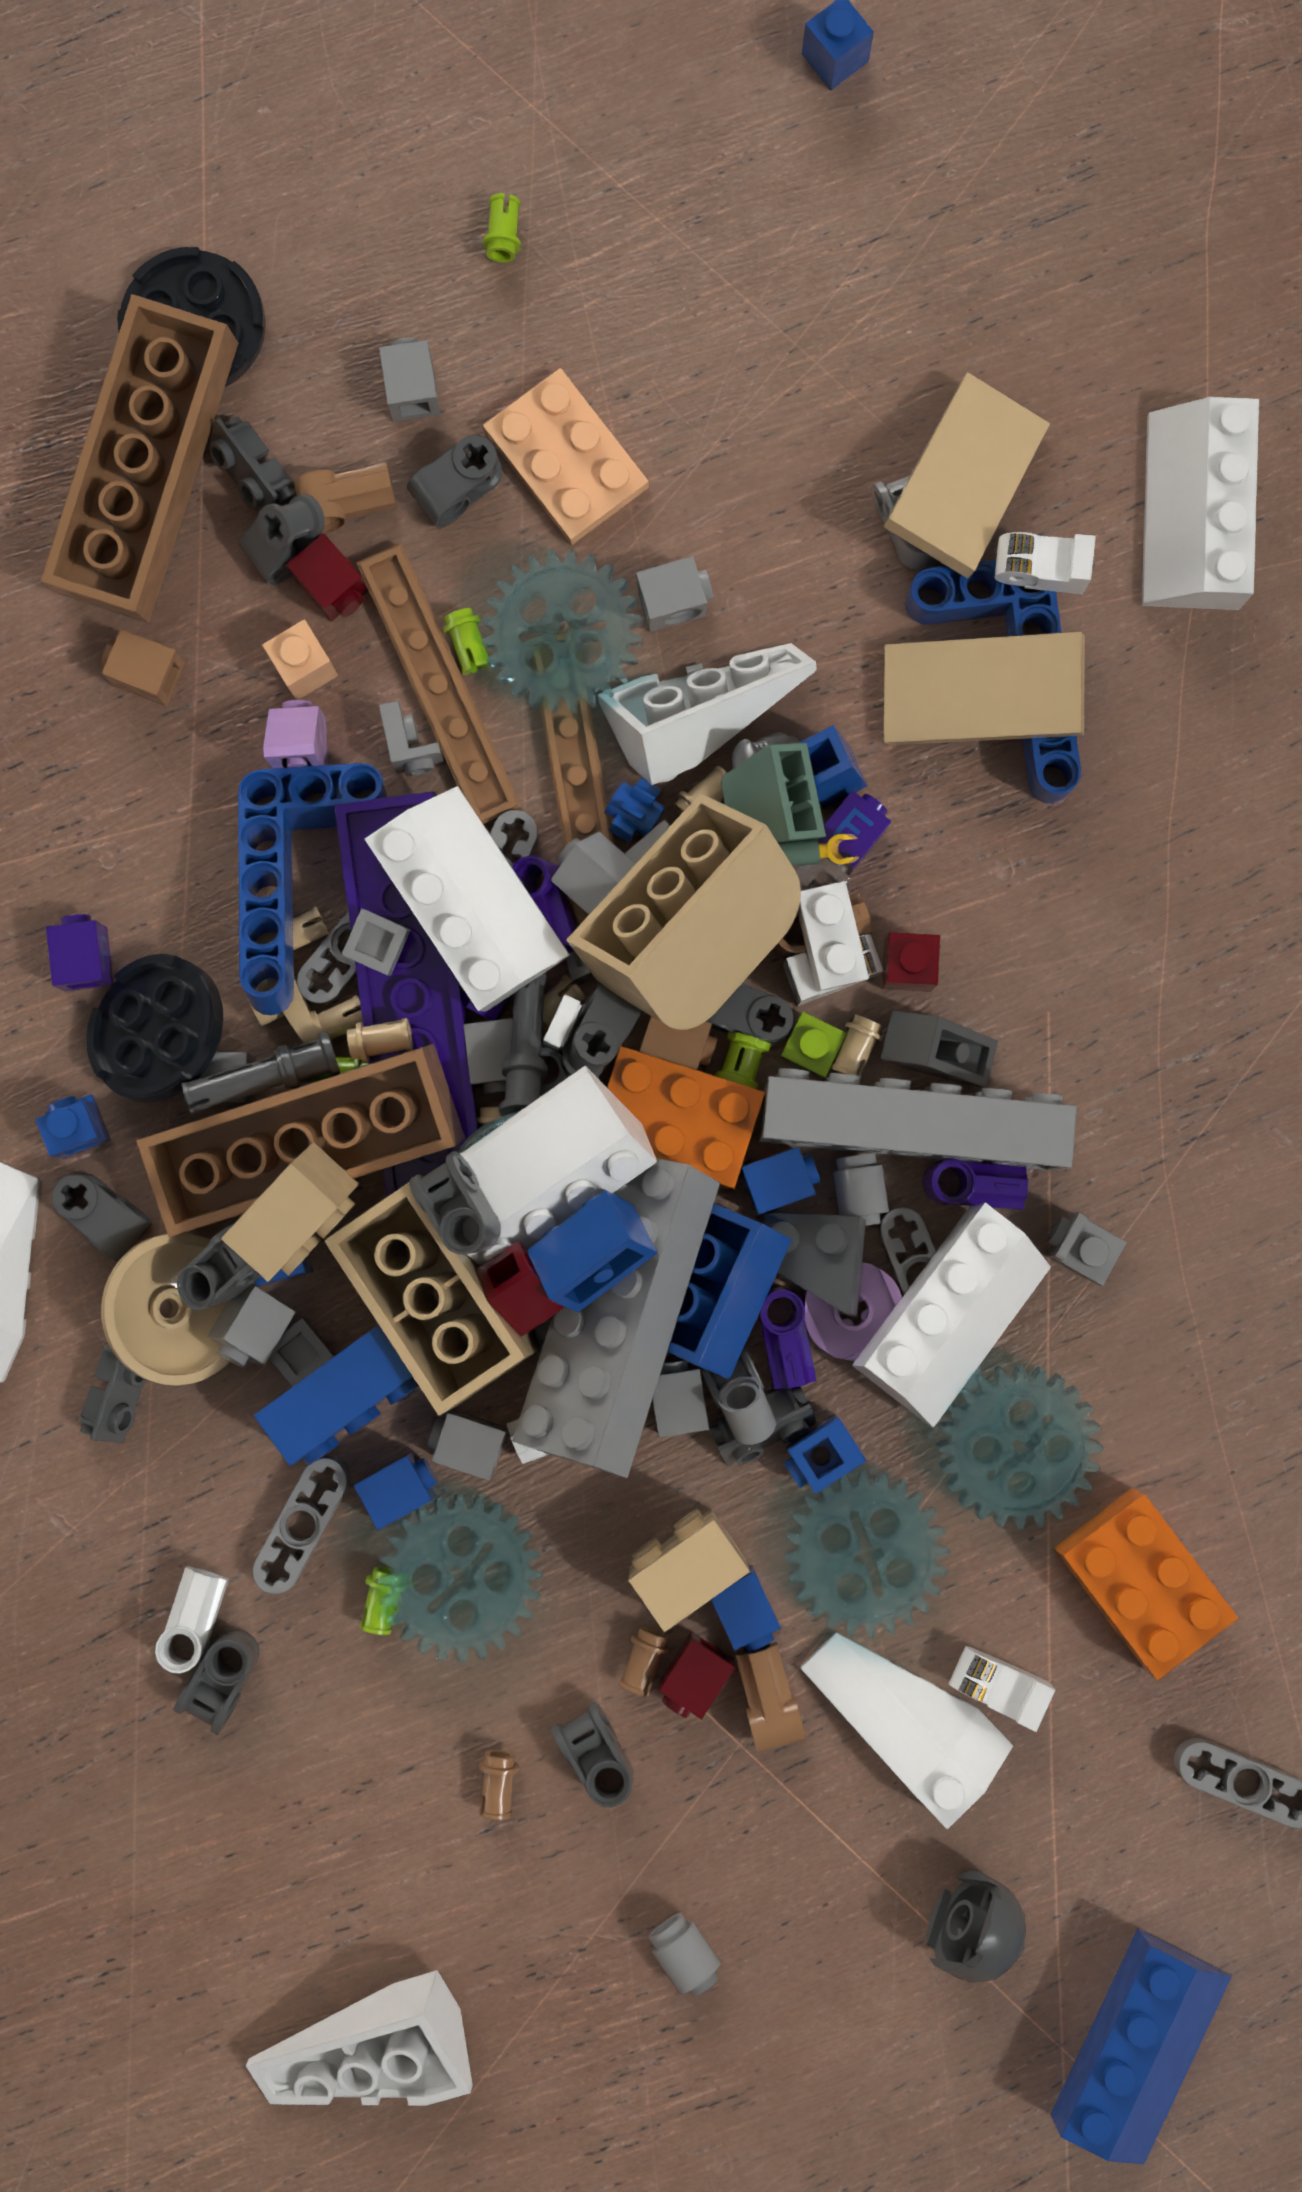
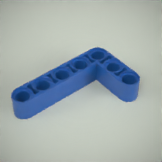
(1018, 609)
(274, 866)

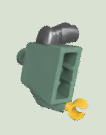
(777, 787)

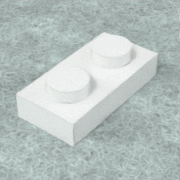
(831, 937)

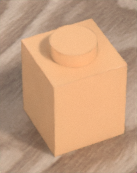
(300, 659)

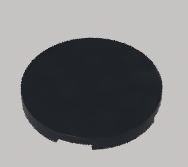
(209, 288)
(155, 1028)

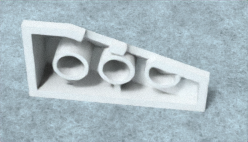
(687, 718)
(17, 1229)
(924, 1734)
(385, 2046)

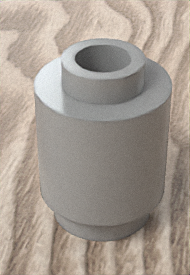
(860, 1188)
(684, 1955)

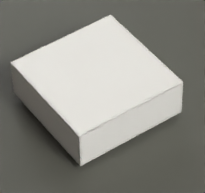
(562, 1023)

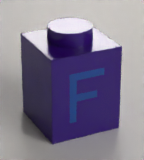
(862, 818)
(79, 953)

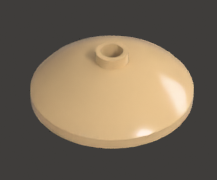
(144, 1341)

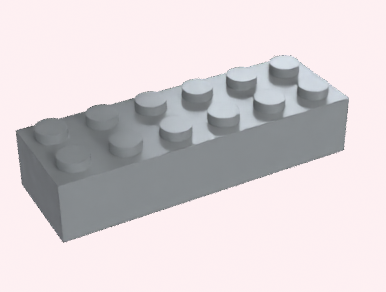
(917, 1123)
(607, 1358)

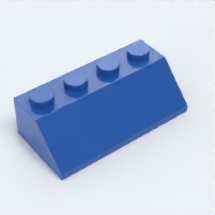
(1138, 2050)

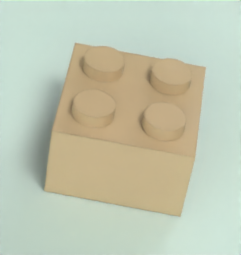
(284, 1219)
(686, 1568)

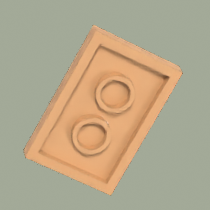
(566, 456)

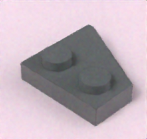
(823, 1255)

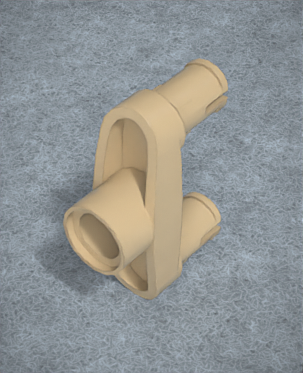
(305, 1022)

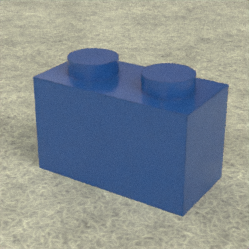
(591, 1251)

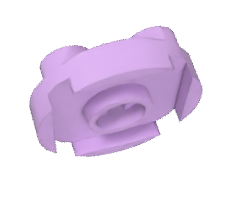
(842, 1337)

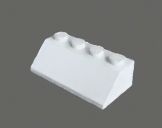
(1201, 504)
(467, 898)
(555, 1159)
(953, 1313)

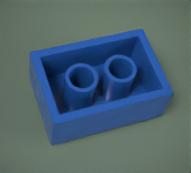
(726, 1290)
(336, 1398)

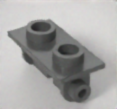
(236, 450)
(111, 1412)
(791, 1425)

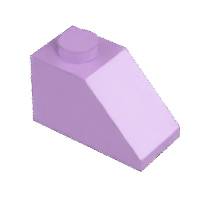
(296, 736)

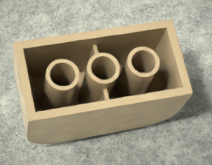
(692, 915)
(427, 1301)

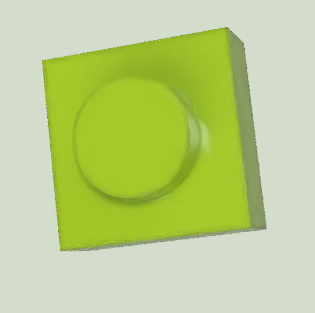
(813, 1045)

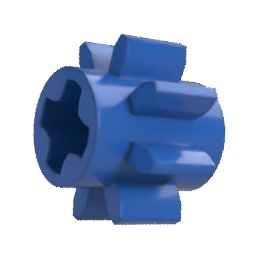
(634, 809)

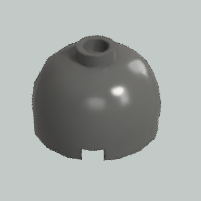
(976, 1929)

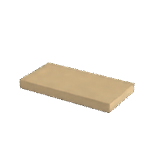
(967, 475)
(984, 689)

